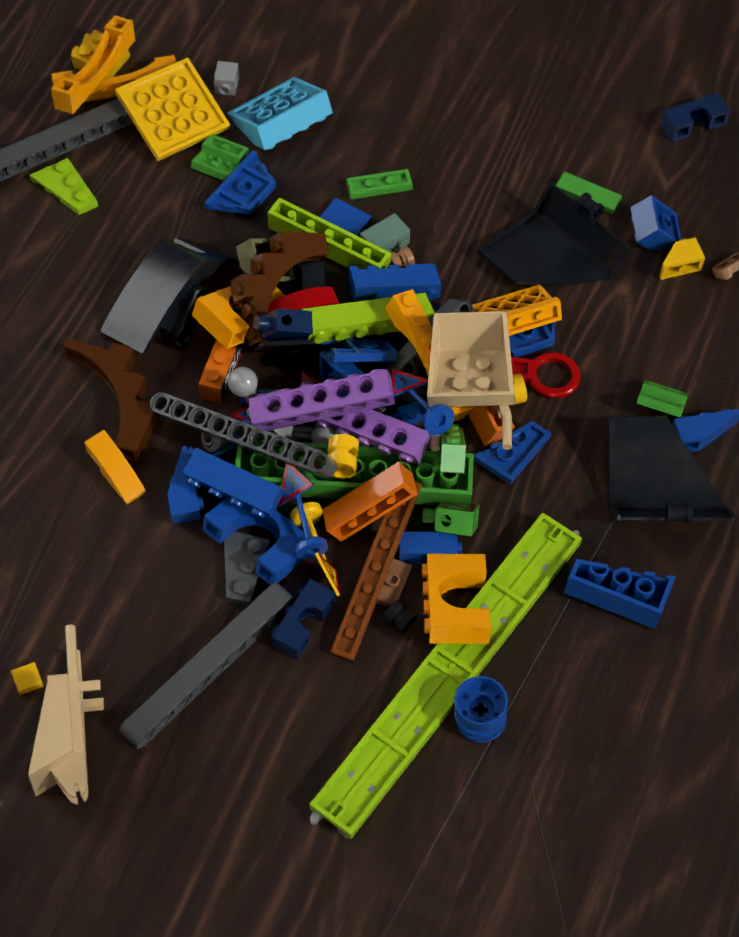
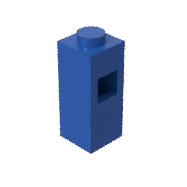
(416, 546)

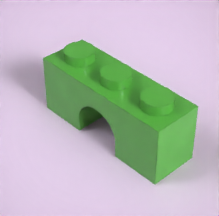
(452, 450)

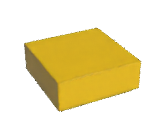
(27, 678)

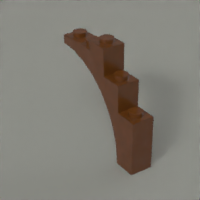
(268, 268)
(129, 388)

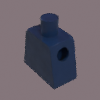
(285, 325)

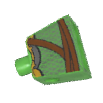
(463, 518)

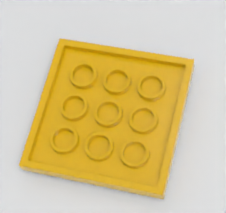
(172, 109)

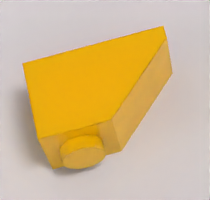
(683, 259)

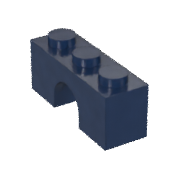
(709, 110)
(311, 601)

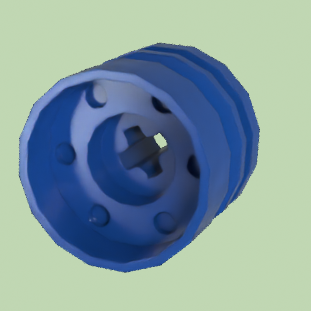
(480, 696)

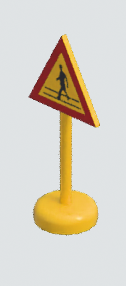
(313, 514)

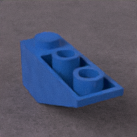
(704, 428)
(182, 496)

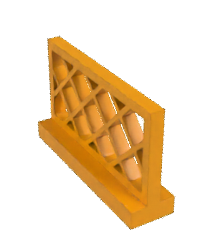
(524, 315)

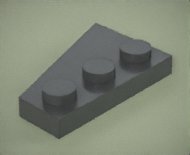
(240, 566)

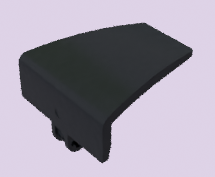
(656, 475)

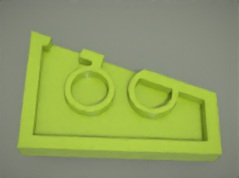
(67, 185)

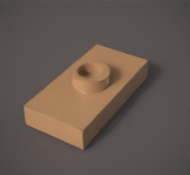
(394, 582)

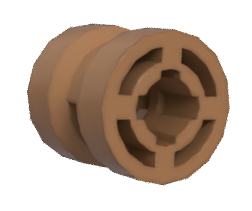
(402, 257)

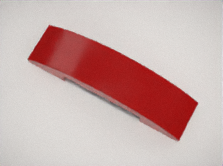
(305, 299)

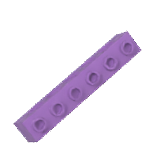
(333, 405)
(411, 451)

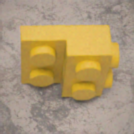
(82, 54)

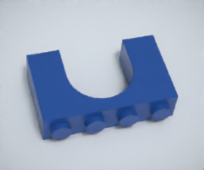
(275, 562)

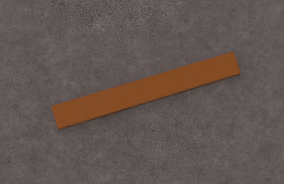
(372, 580)

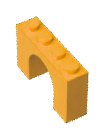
(219, 319)
(449, 623)

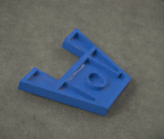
(362, 350)

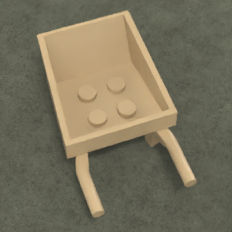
(472, 365)
(60, 735)

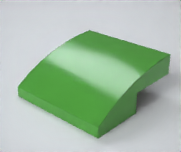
(219, 157)
(662, 398)

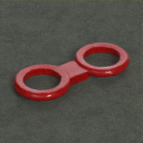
(529, 367)

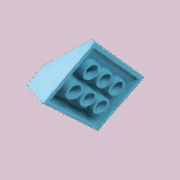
(281, 112)

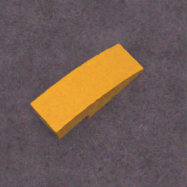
(114, 467)

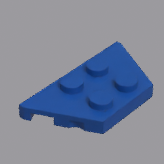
(243, 188)
(532, 340)

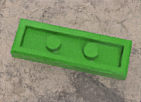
(379, 184)
(575, 187)

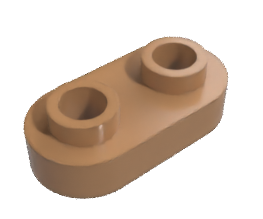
(726, 268)

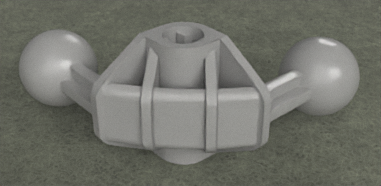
(244, 382)

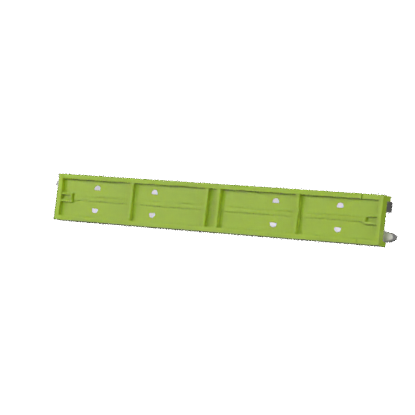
(431, 690)

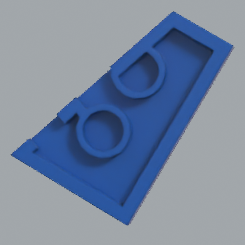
(511, 462)

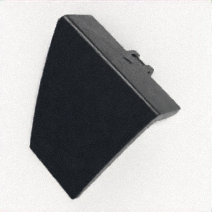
(557, 243)

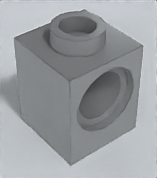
(226, 78)

